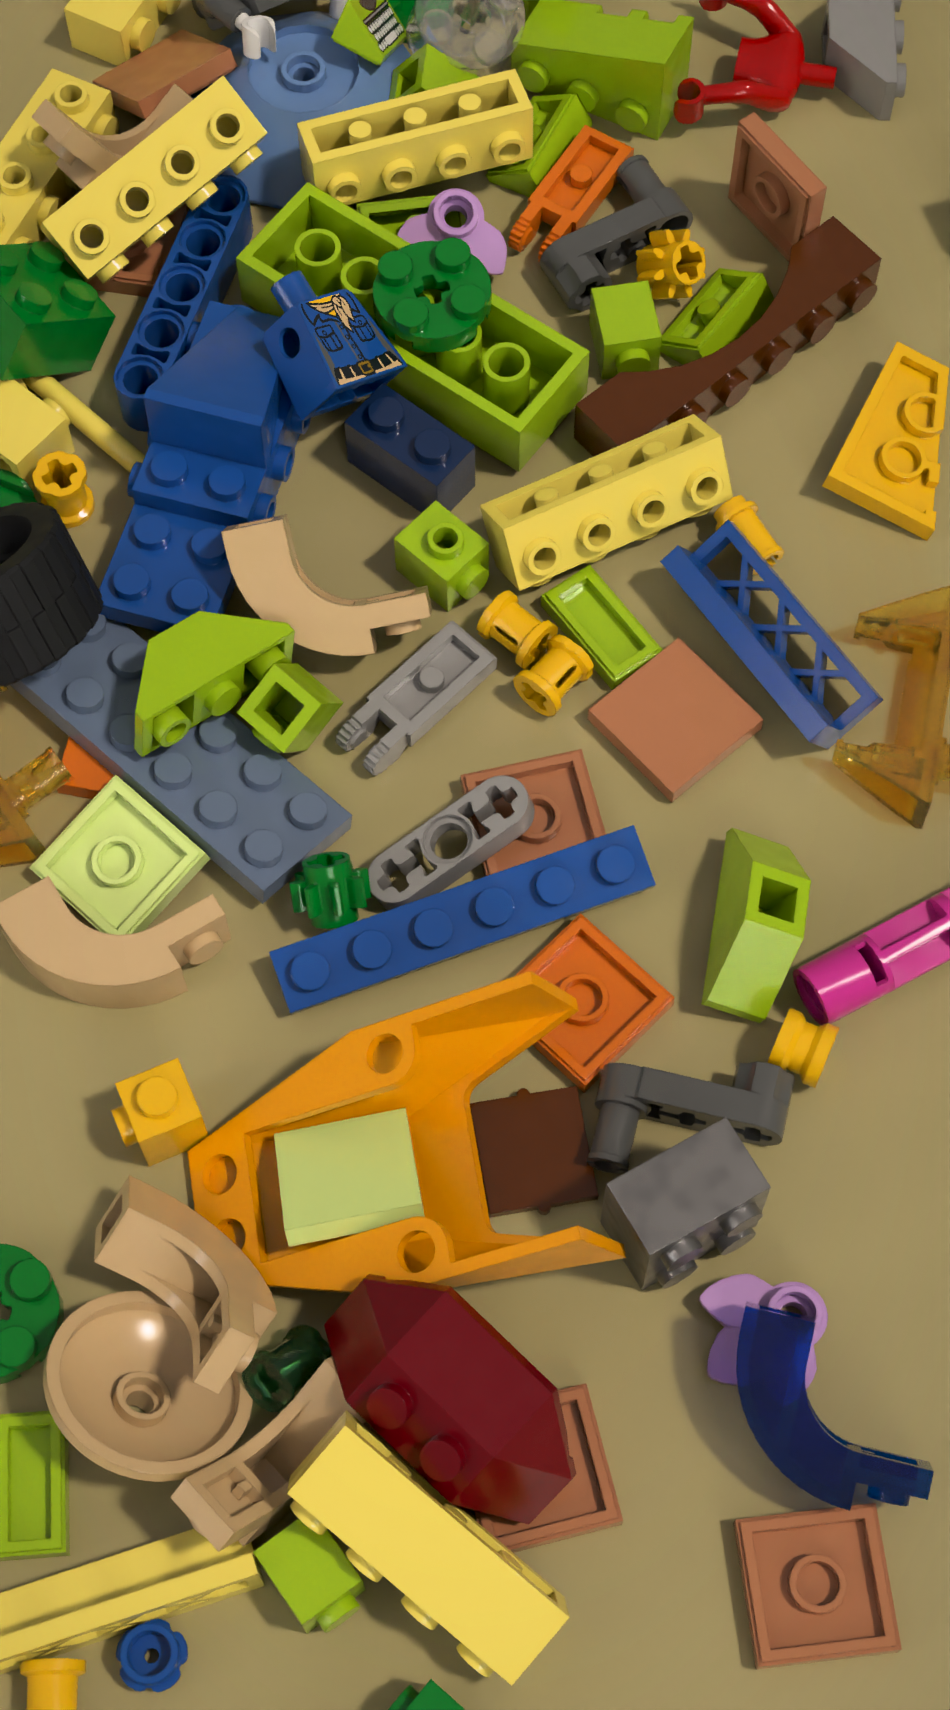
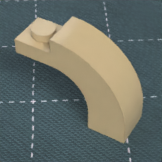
(89, 154)
(279, 590)
(108, 967)
(193, 1271)
(249, 1487)

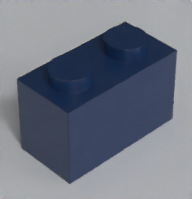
(409, 451)

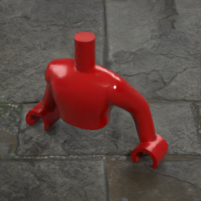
(765, 68)

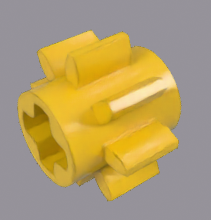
(671, 264)

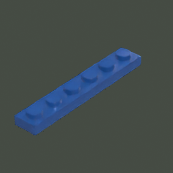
(461, 919)

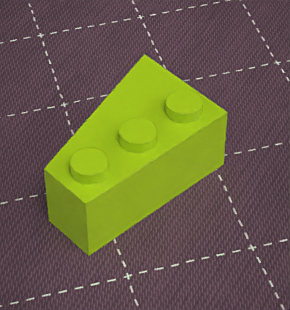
(613, 62)

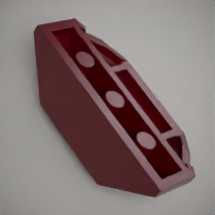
(451, 1396)

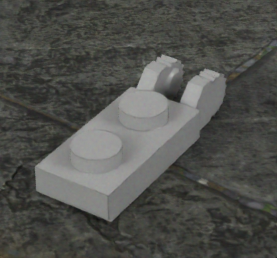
(418, 695)

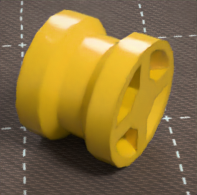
(803, 1047)

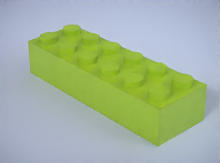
(495, 391)

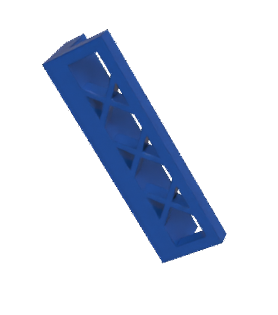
(754, 648)

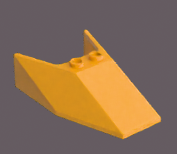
(412, 1062)

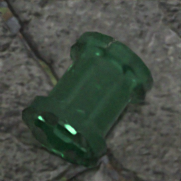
(285, 1369)

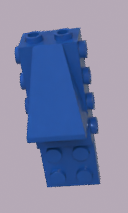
(213, 461)

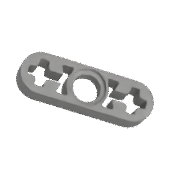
(454, 817)

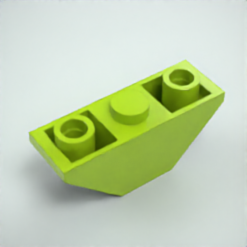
(203, 672)
(754, 925)

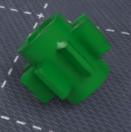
(330, 890)

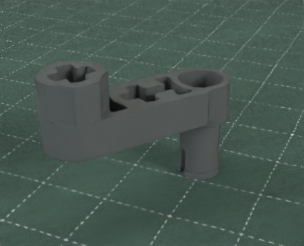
(590, 253)
(626, 1093)

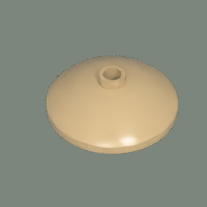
(138, 1354)

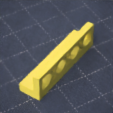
(120, 1594)

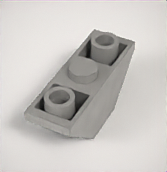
(864, 47)

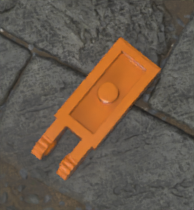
(571, 188)

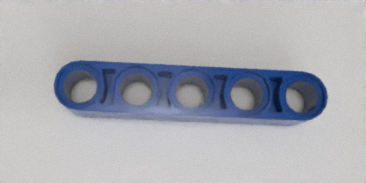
(194, 272)

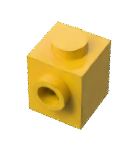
(159, 1112)

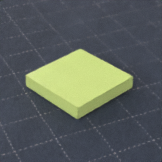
(120, 861)
(347, 1177)

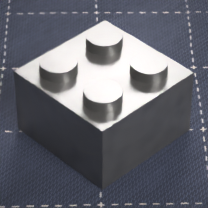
(685, 1205)

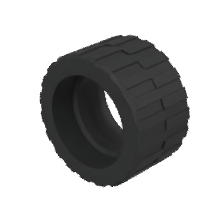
(44, 591)

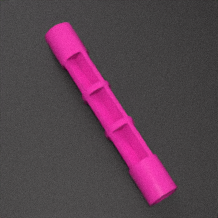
(876, 961)

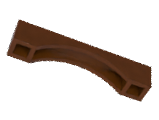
(824, 281)

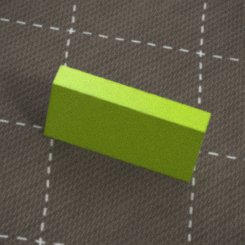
(601, 625)
(33, 1487)

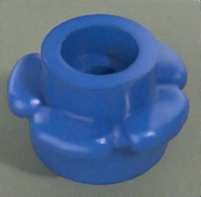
(132, 1650)

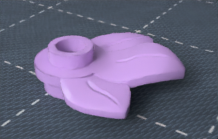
(483, 238)
(727, 1303)

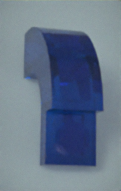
(776, 1405)

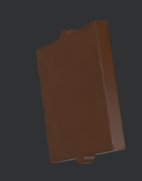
(533, 1151)

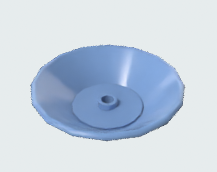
(298, 83)

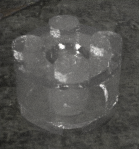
(482, 50)

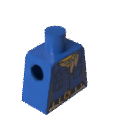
(327, 348)

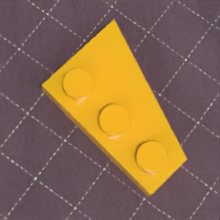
(894, 443)

